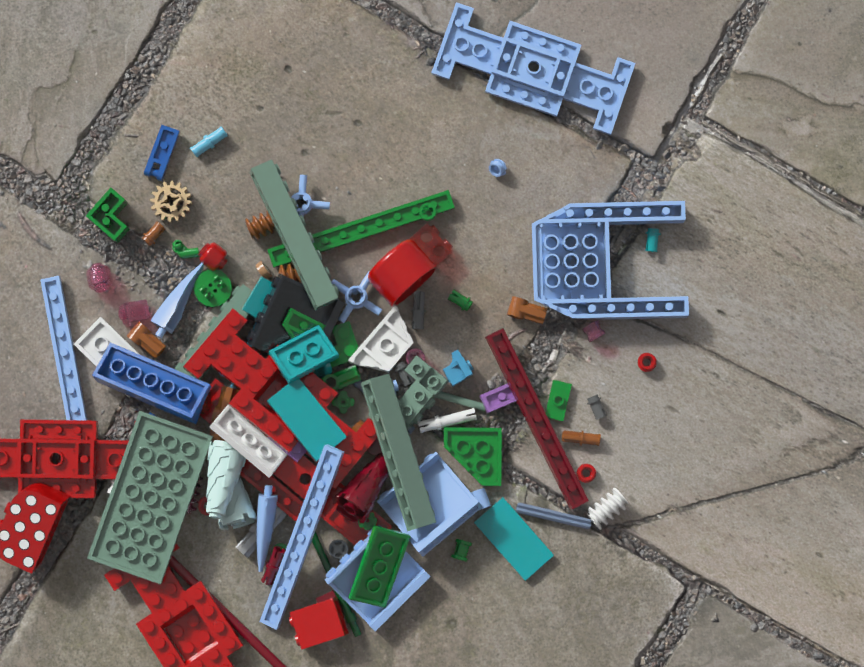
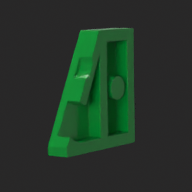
(298, 323)

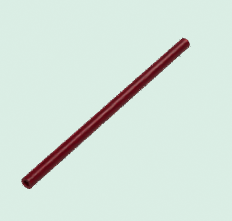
(234, 622)

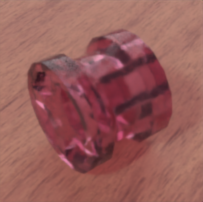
(593, 331)
(412, 354)

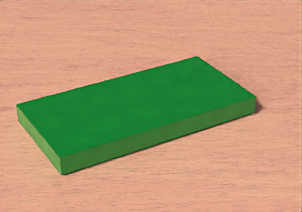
(379, 566)

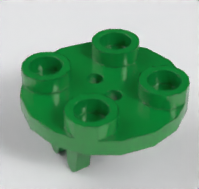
(206, 294)

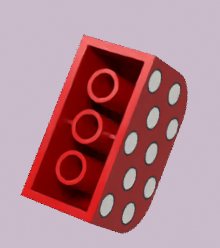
(30, 525)

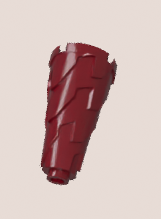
(360, 494)

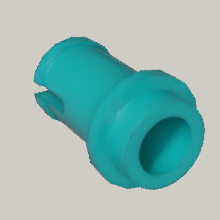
(652, 240)

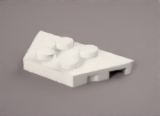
(385, 344)

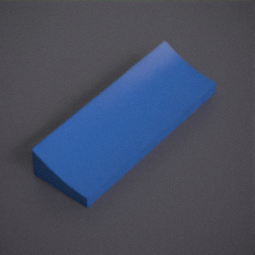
(152, 382)

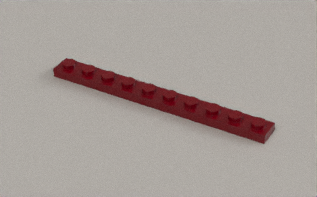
(536, 418)

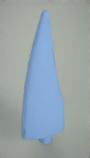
(172, 309)
(265, 522)

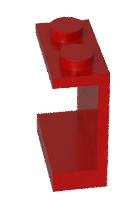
(318, 623)

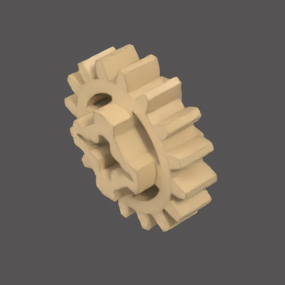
(163, 204)

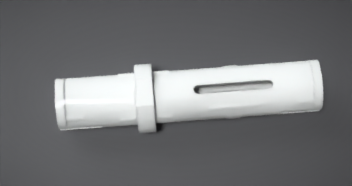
(447, 420)

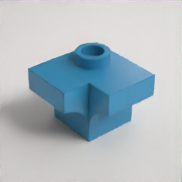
(458, 369)

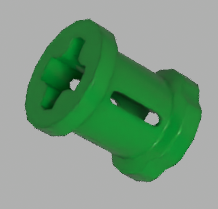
(461, 550)

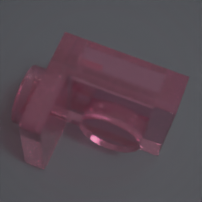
(134, 311)

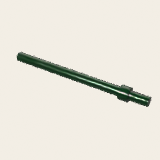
(349, 616)

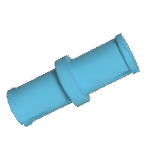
(209, 141)

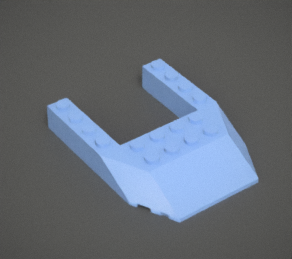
(574, 260)

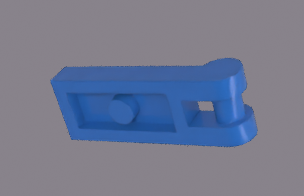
(162, 152)

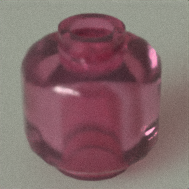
(99, 277)

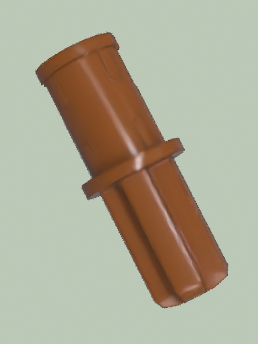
(581, 437)

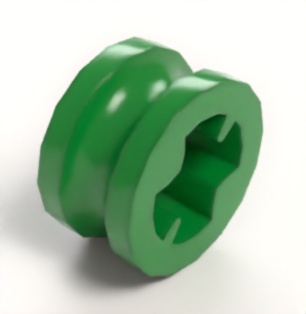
(425, 217)

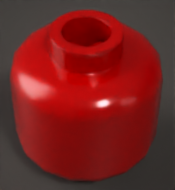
(213, 256)

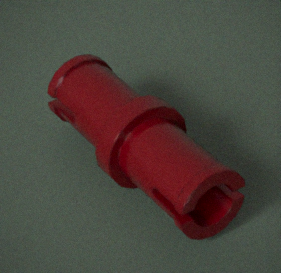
(273, 565)

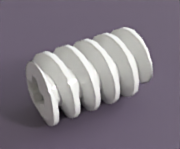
(607, 508)

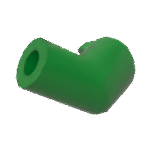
(183, 252)

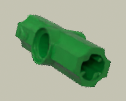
(344, 377)

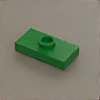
(558, 400)

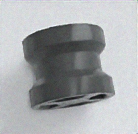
(338, 548)

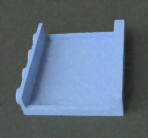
(448, 499)
(408, 581)

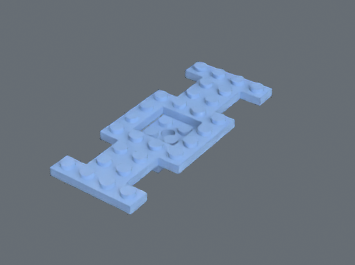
(557, 72)

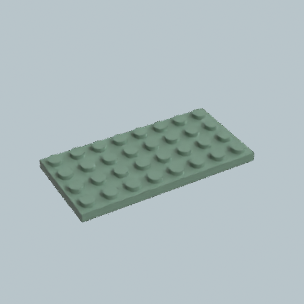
(150, 497)

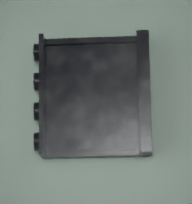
(283, 296)

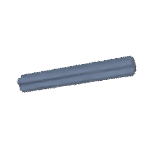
(553, 515)

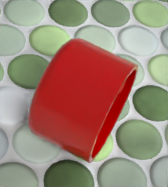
(401, 272)

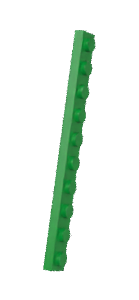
(368, 226)

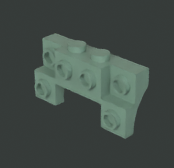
(422, 392)

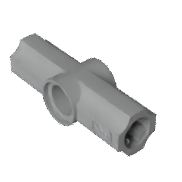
(249, 542)

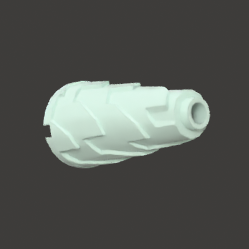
(223, 474)
(239, 510)

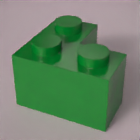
(105, 214)

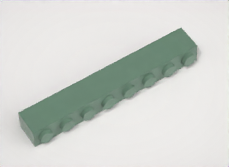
(294, 235)
(398, 452)

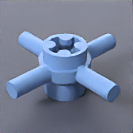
(302, 195)
(350, 303)

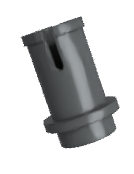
(405, 377)
(596, 407)

